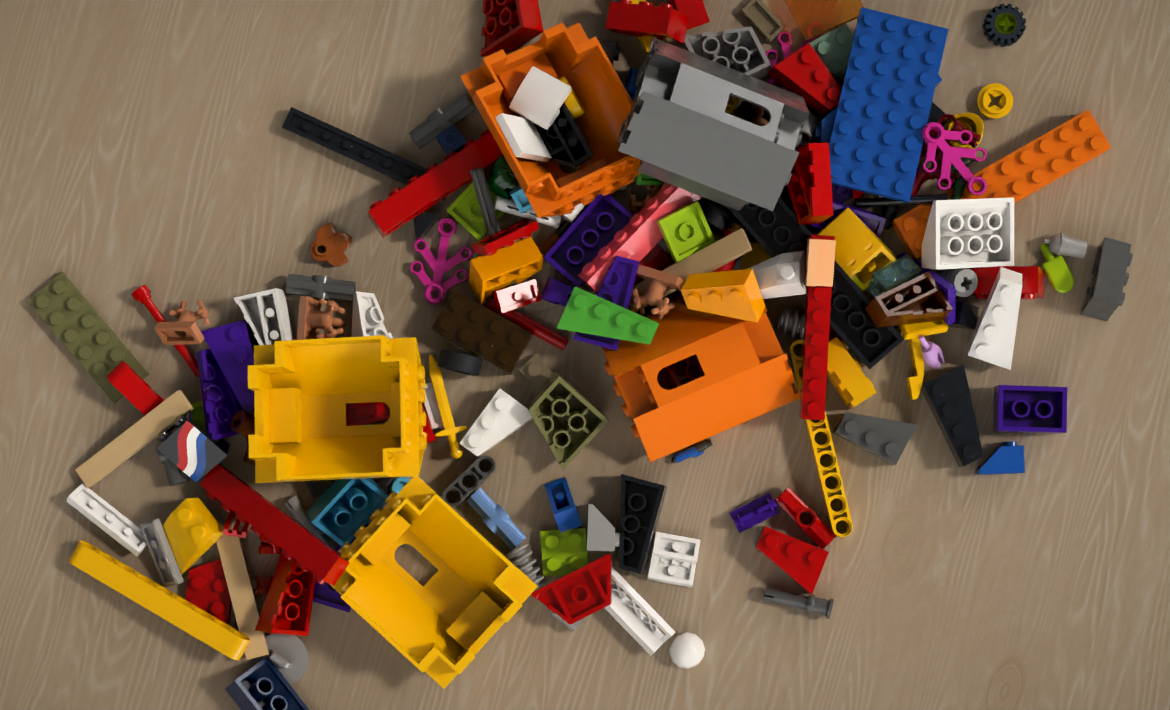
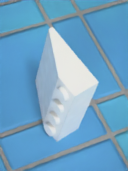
(969, 234)

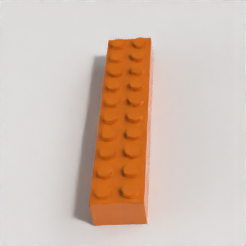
(1019, 172)

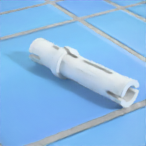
(502, 203)

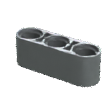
(480, 478)

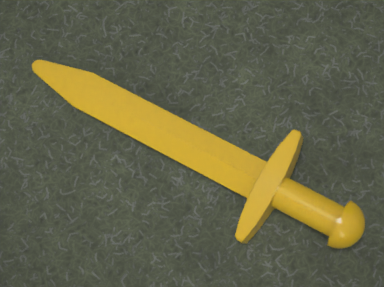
(445, 411)

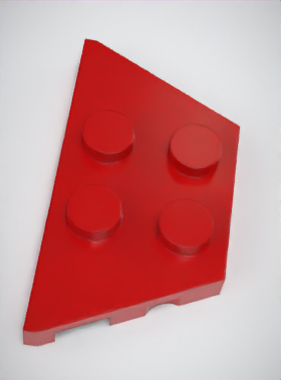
(209, 590)
(580, 591)

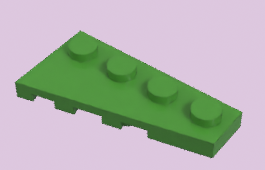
(600, 317)

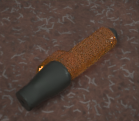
(557, 234)

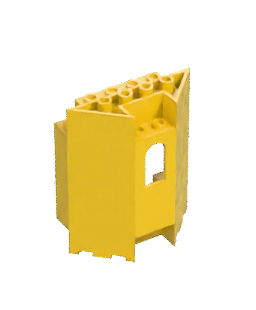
(303, 411)
(457, 609)

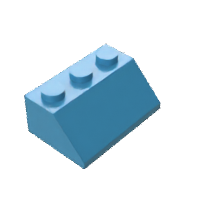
(346, 507)

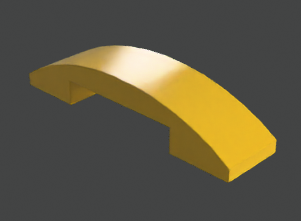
(915, 383)

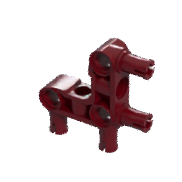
(922, 176)

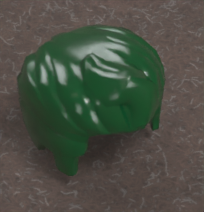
(502, 179)

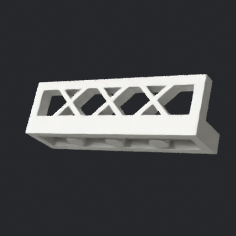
(631, 618)

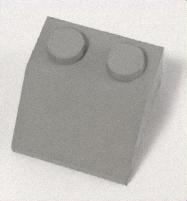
(600, 532)

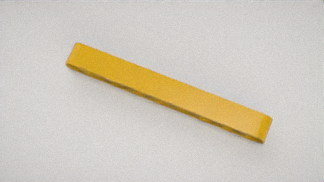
(817, 451)
(159, 600)

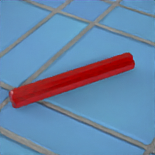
(531, 326)

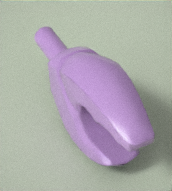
(931, 353)

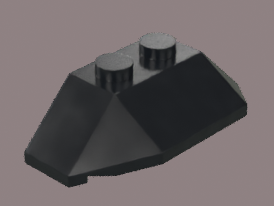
(566, 140)

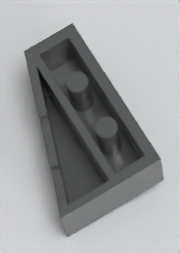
(1108, 279)
(876, 435)

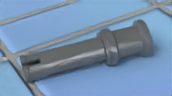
(808, 603)

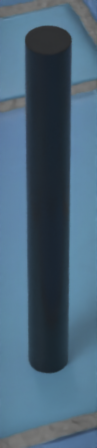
(916, 199)

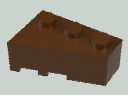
(910, 303)

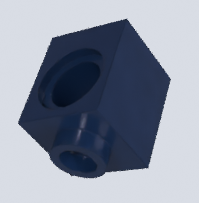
(451, 140)

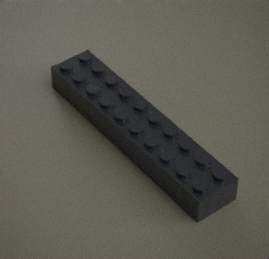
(780, 233)

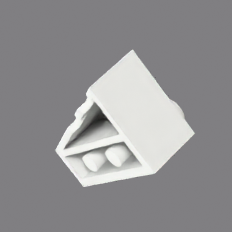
(267, 315)
(495, 423)

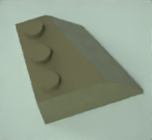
(565, 418)

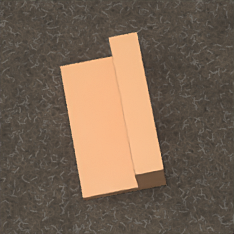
(820, 262)

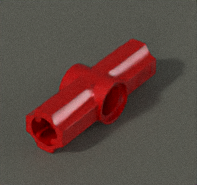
(816, 528)

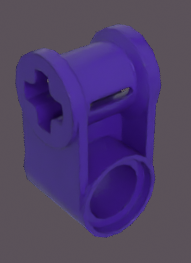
(556, 292)

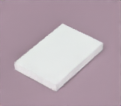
(523, 137)

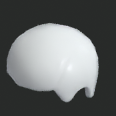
(687, 650)

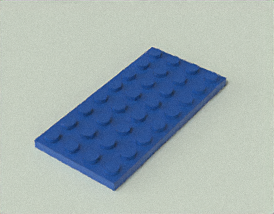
(885, 104)

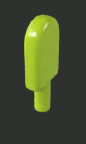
(1056, 271)

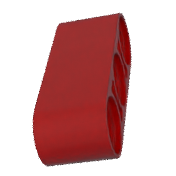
(134, 388)

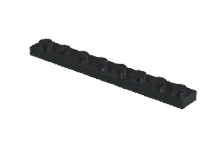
(352, 147)

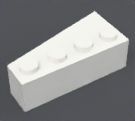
(996, 328)

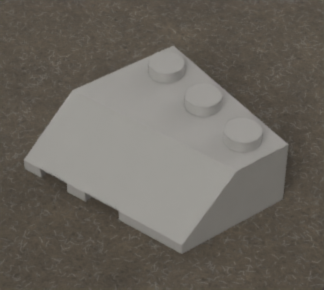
(732, 48)

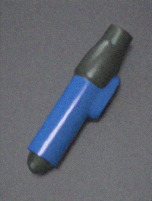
(693, 451)

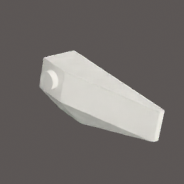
(781, 275)

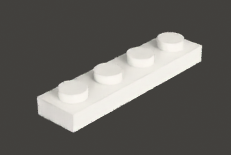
(108, 519)

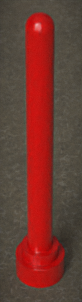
(143, 296)

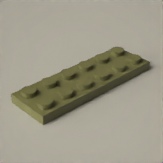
(84, 332)

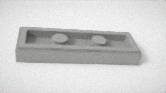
(161, 552)

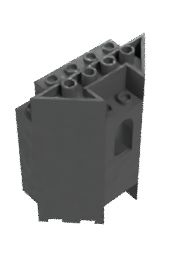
(691, 141)

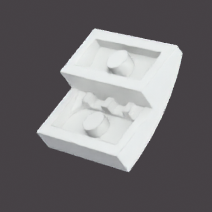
(540, 98)
(674, 559)

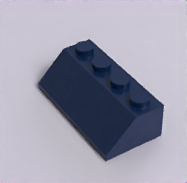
(264, 689)

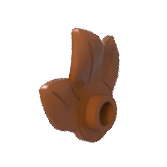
(333, 244)

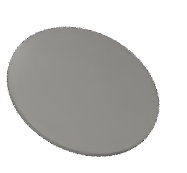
(287, 654)

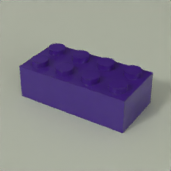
(586, 237)

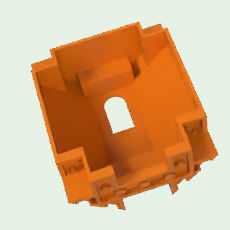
(599, 90)
(741, 379)

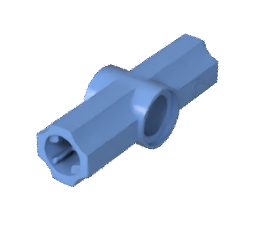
(496, 519)

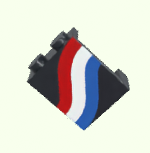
(190, 447)

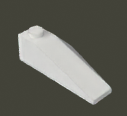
(367, 316)

